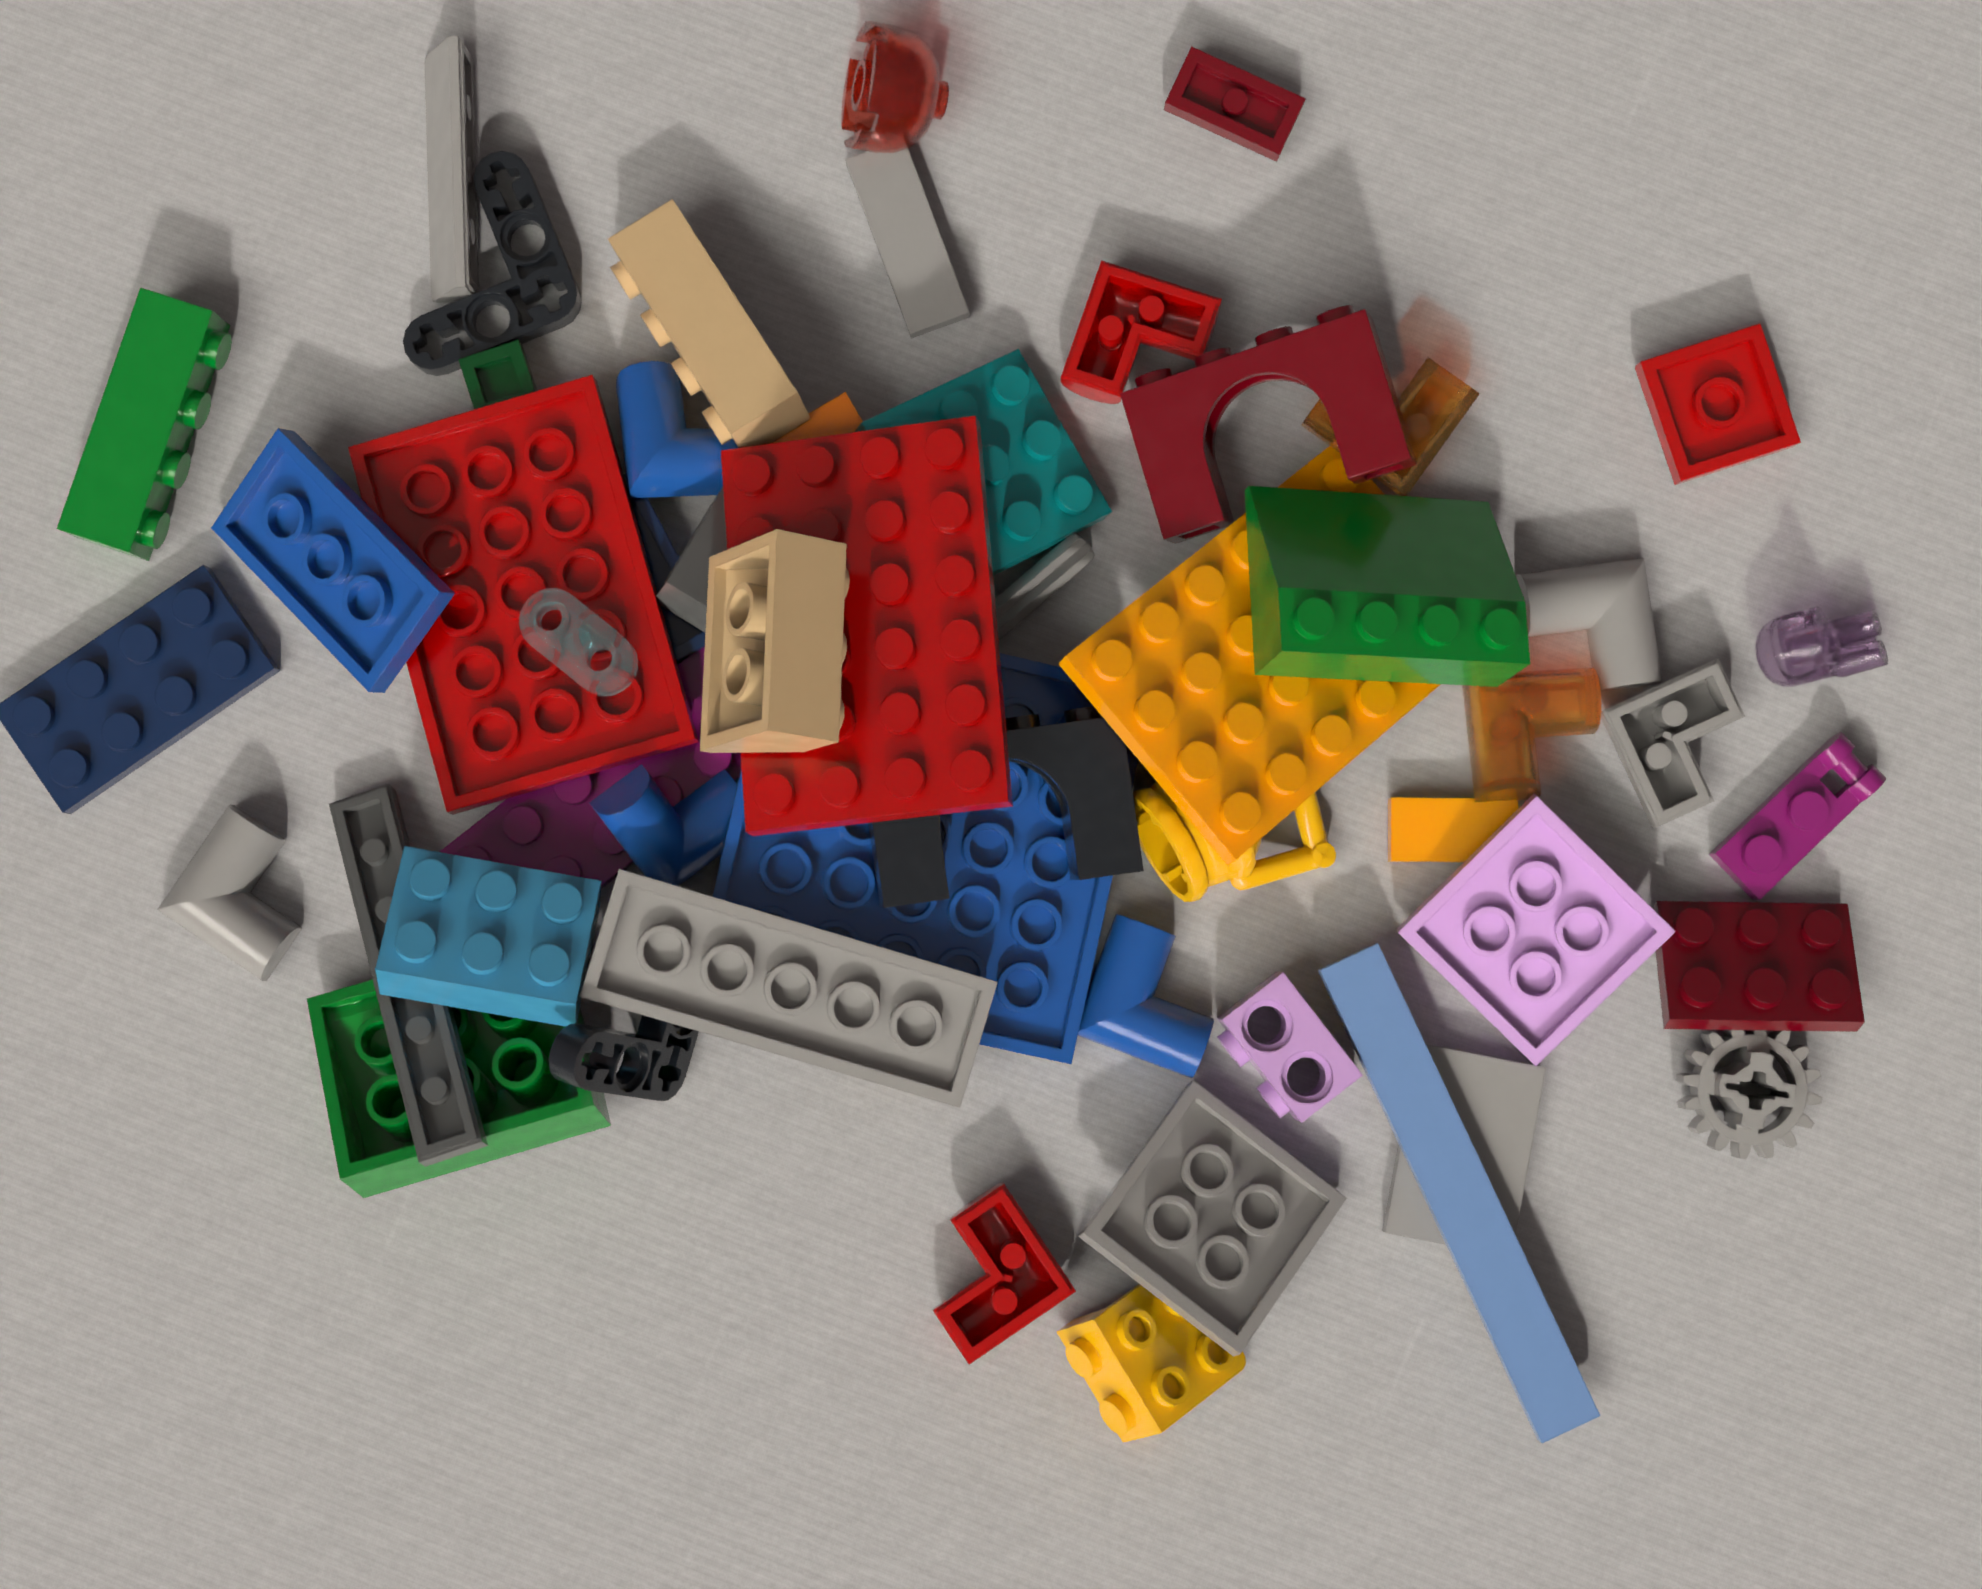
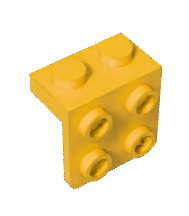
(1145, 1363)

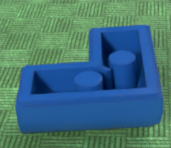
(658, 449)
(666, 839)
(1122, 1003)

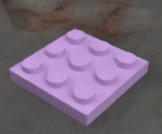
(1535, 930)

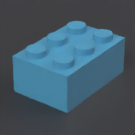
(488, 937)

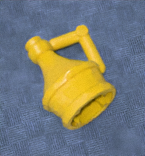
(1191, 864)

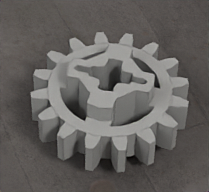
(1742, 1112)

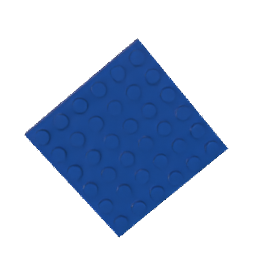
(1007, 880)

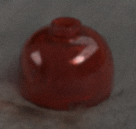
(891, 90)

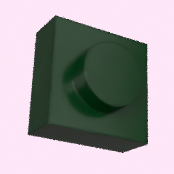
(497, 374)

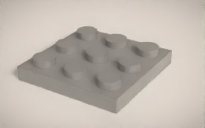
(1213, 1218)

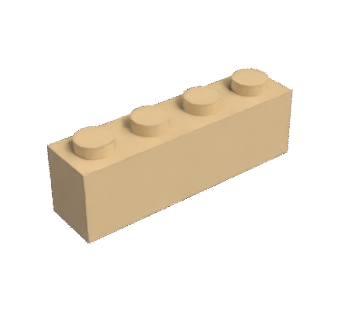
(708, 328)

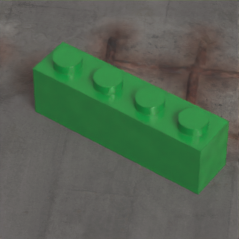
(146, 425)

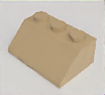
(774, 645)

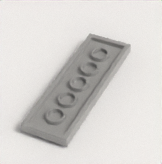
(788, 988)

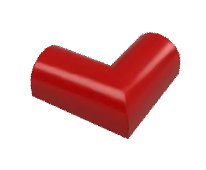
(1130, 311)
(1018, 1279)

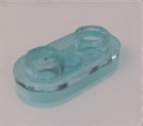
(577, 640)

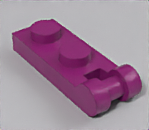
(1795, 818)

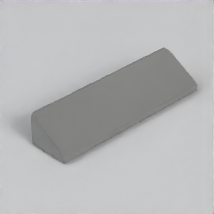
(451, 171)

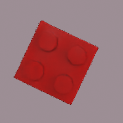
(1717, 404)

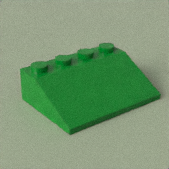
(1382, 589)
(507, 1068)

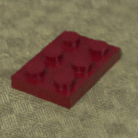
(1758, 967)

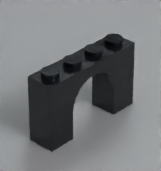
(1093, 786)

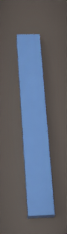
(1458, 1193)

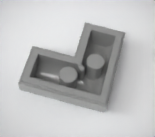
(1610, 604)
(1654, 735)
(217, 900)

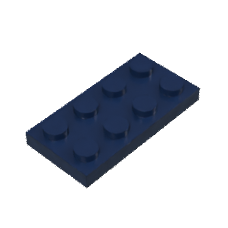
(136, 689)

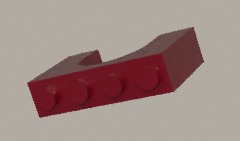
(1179, 413)

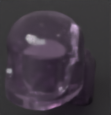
(1813, 648)

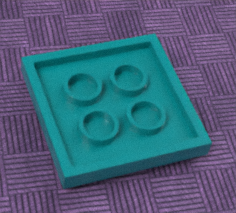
(1031, 468)

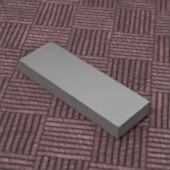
(908, 240)

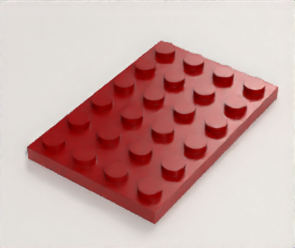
(499, 511)
(918, 624)

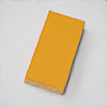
(1442, 827)

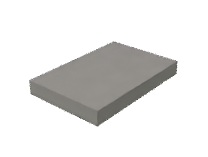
(1500, 1113)

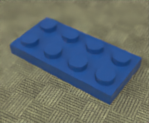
(332, 561)

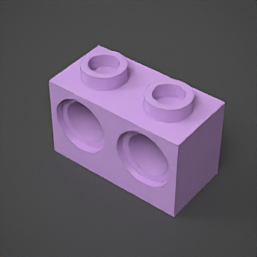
(1299, 1037)

